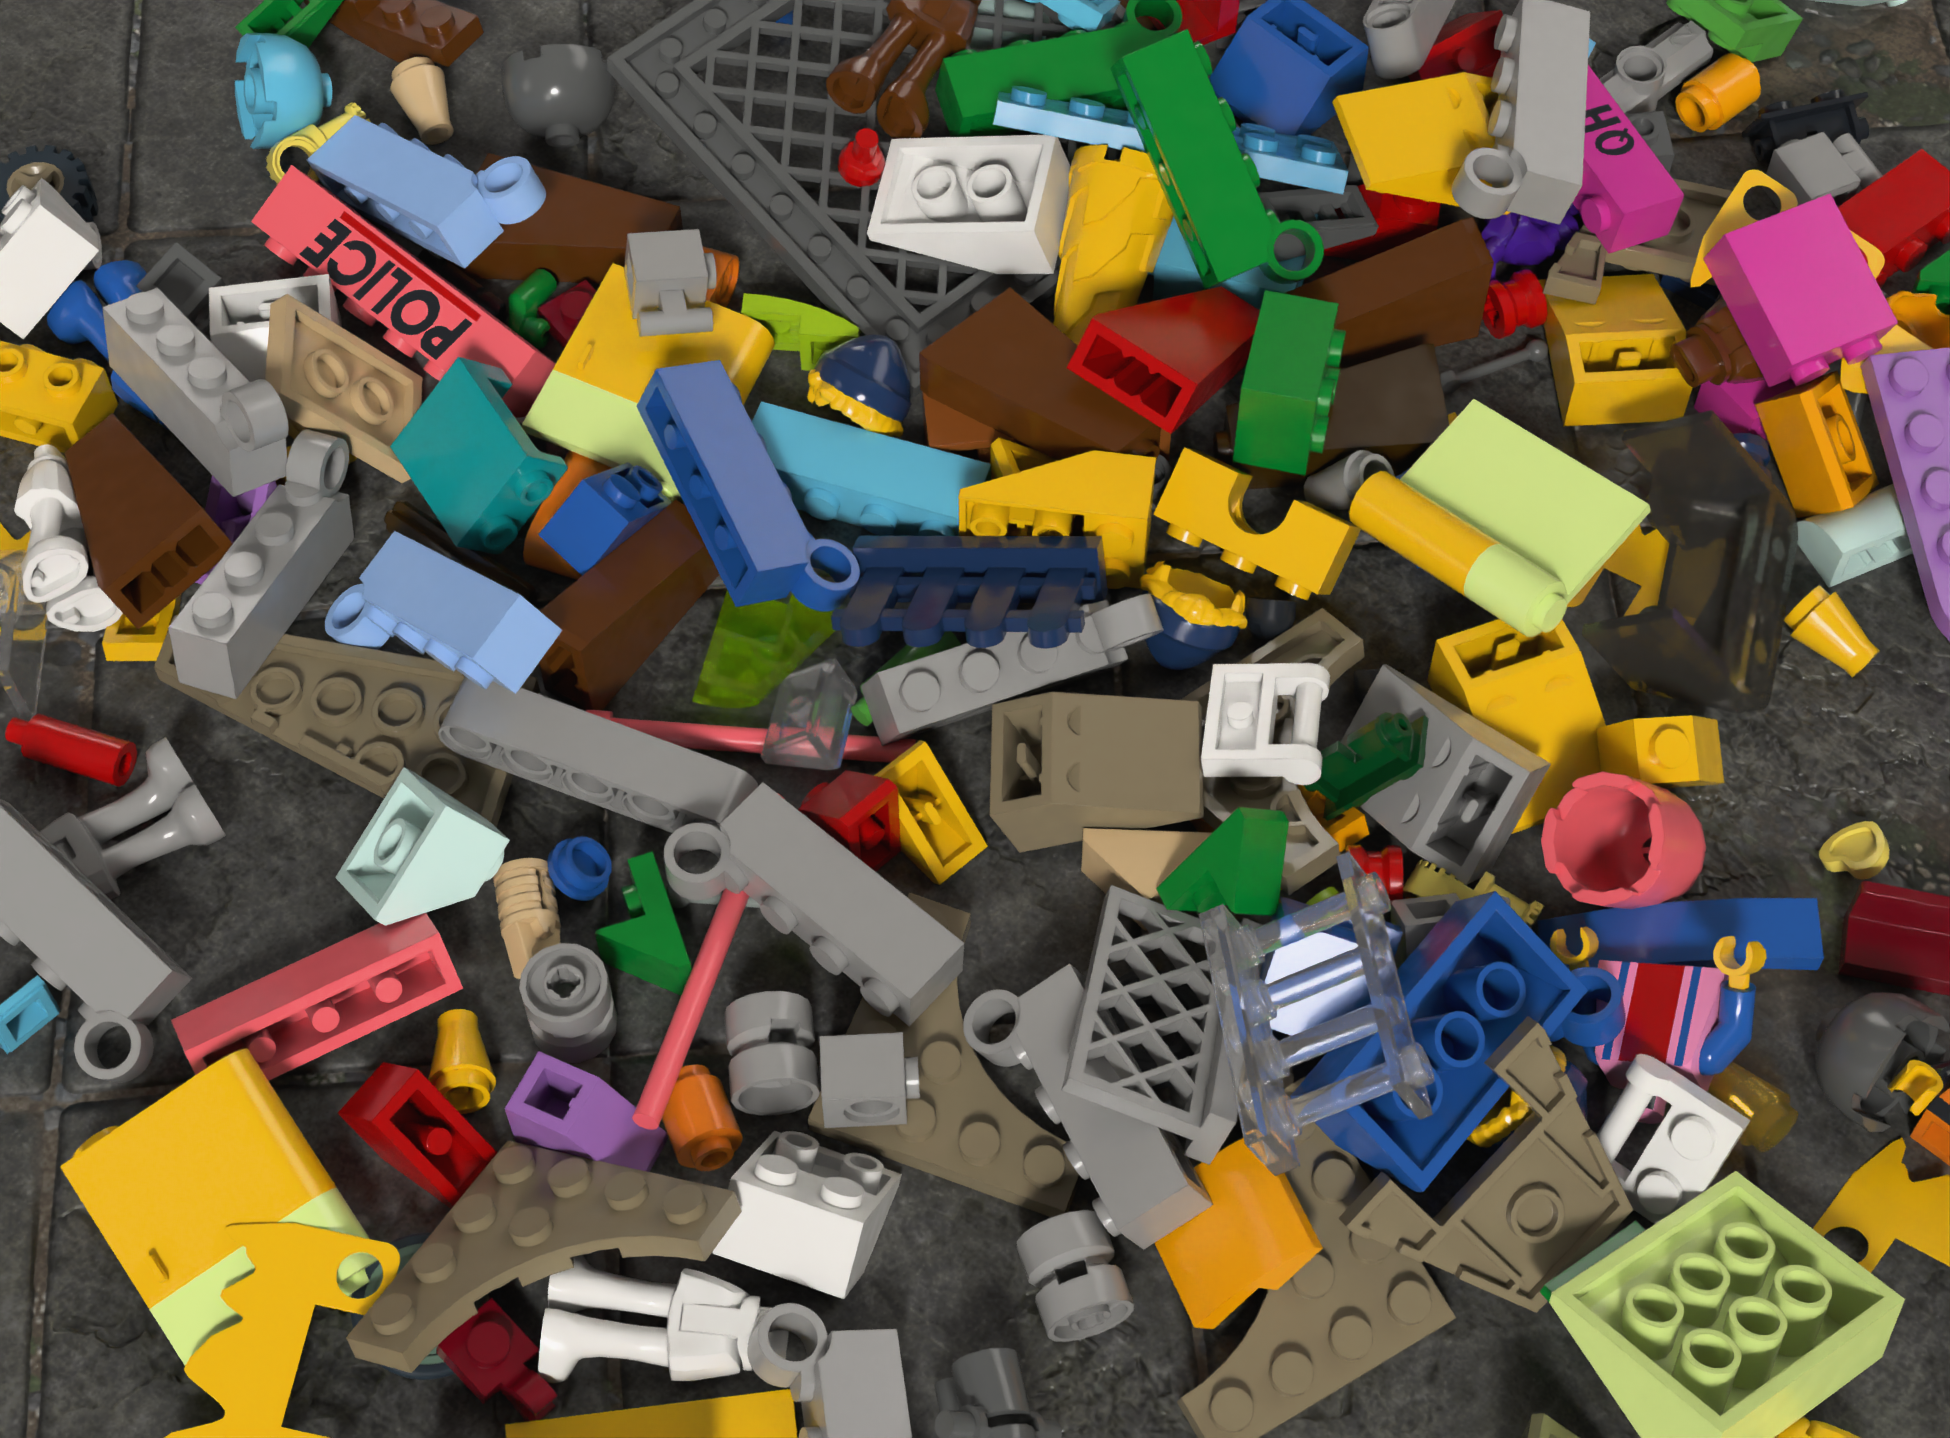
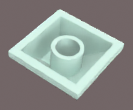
(420, 853)

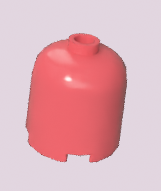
(1623, 842)

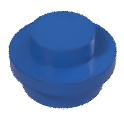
(579, 868)

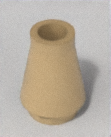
(423, 97)

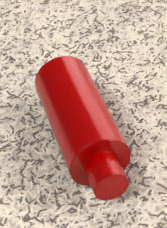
(74, 748)

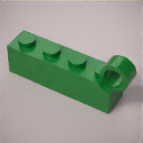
(1061, 66)
(1201, 166)

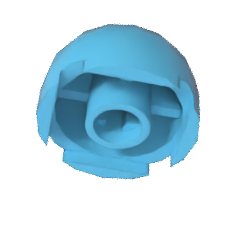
(279, 89)

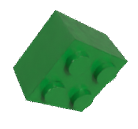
(1289, 383)

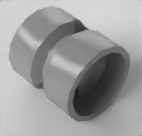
(568, 1002)
(771, 1053)
(1078, 1286)

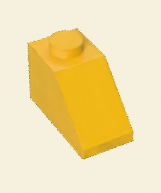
(1663, 750)

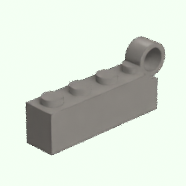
(1536, 118)
(197, 392)
(267, 571)
(971, 679)
(826, 898)
(84, 945)
(1135, 1166)
(846, 1383)

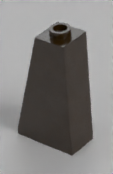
(1380, 406)

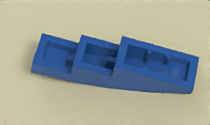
(1689, 930)

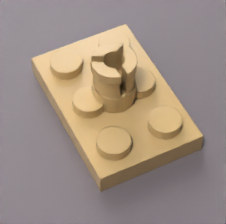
(339, 384)

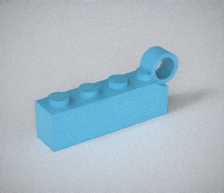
(866, 475)

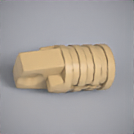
(526, 909)

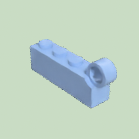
(426, 194)
(443, 612)

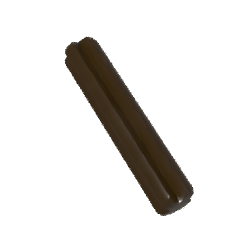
(427, 531)

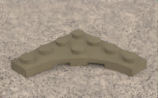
(1309, 846)
(962, 1120)
(526, 1223)
(1329, 1320)

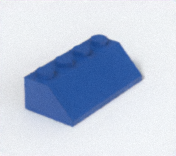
(1463, 998)

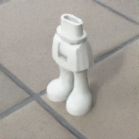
(58, 548)
(703, 1335)

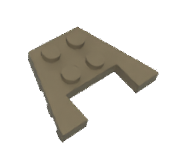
(1581, 267)
(1531, 1204)

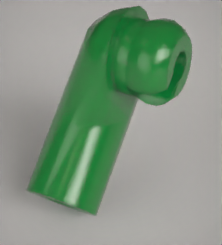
(524, 307)

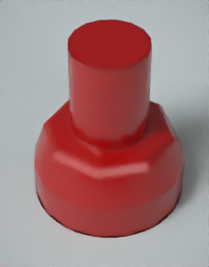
(862, 160)

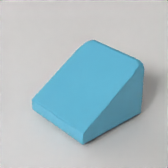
(25, 1013)

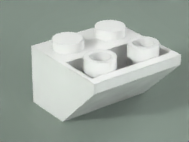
(40, 254)
(242, 314)
(808, 1212)

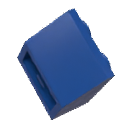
(1289, 67)

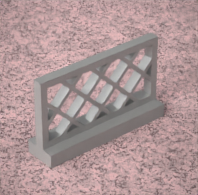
(1209, 1090)

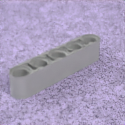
(1403, 33)
(592, 757)

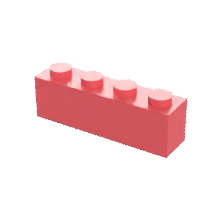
(323, 999)

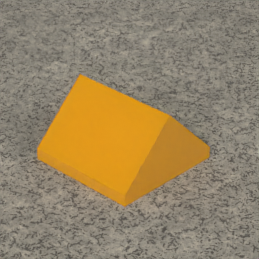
(1818, 446)

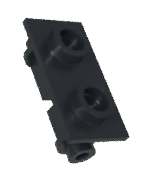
(1827, 113)

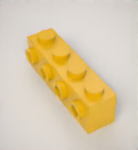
(50, 396)

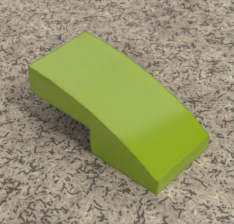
(799, 326)

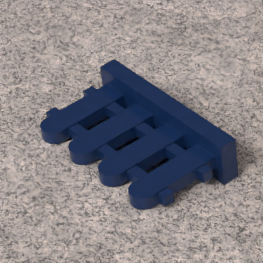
(978, 570)

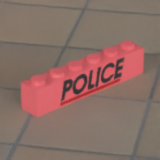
(395, 288)

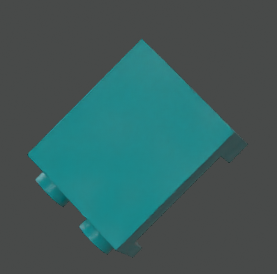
(475, 459)

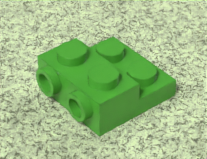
(1743, 27)

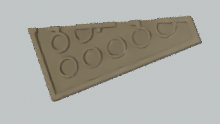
(358, 715)

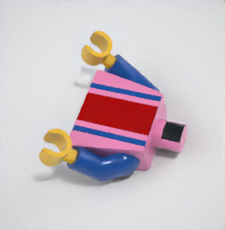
(1676, 1013)

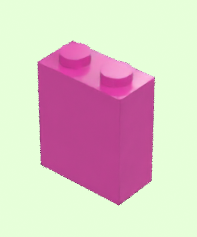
(1801, 292)

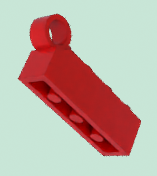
(1903, 213)

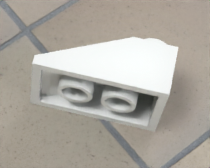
(975, 201)

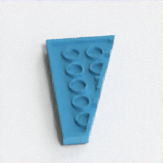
(1278, 157)

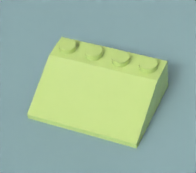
(1726, 1318)

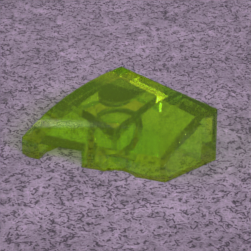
(757, 650)

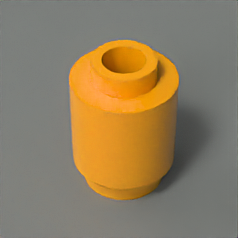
(1718, 93)

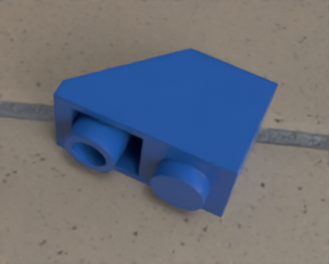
(603, 514)

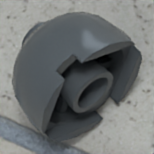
(559, 93)
(1868, 1047)

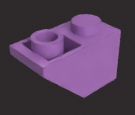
(579, 1116)

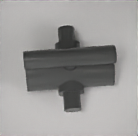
(989, 1400)

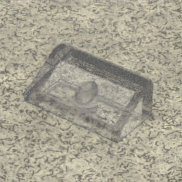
(811, 718)

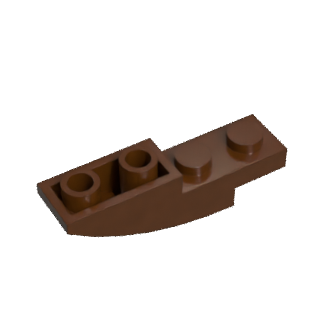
(409, 28)

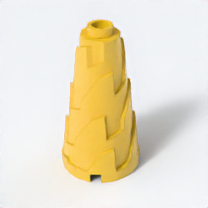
(1108, 235)

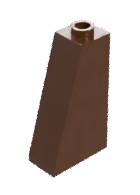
(573, 232)
(1410, 294)
(1013, 375)
(139, 522)
(625, 609)

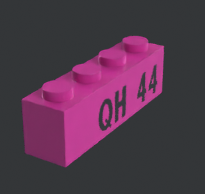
(1624, 186)

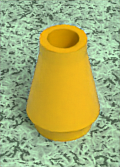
(1830, 630)
(461, 1063)

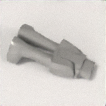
(164, 789)

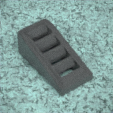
(1305, 203)

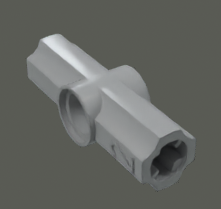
(1653, 70)

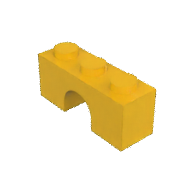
(1206, 504)

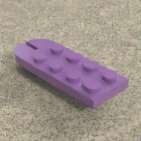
(1913, 421)

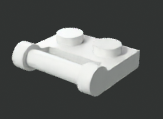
(1244, 715)
(1685, 1147)

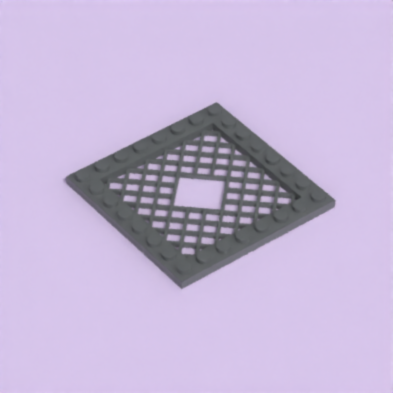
(662, 78)

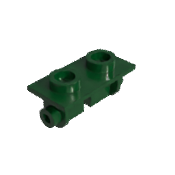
(1386, 753)

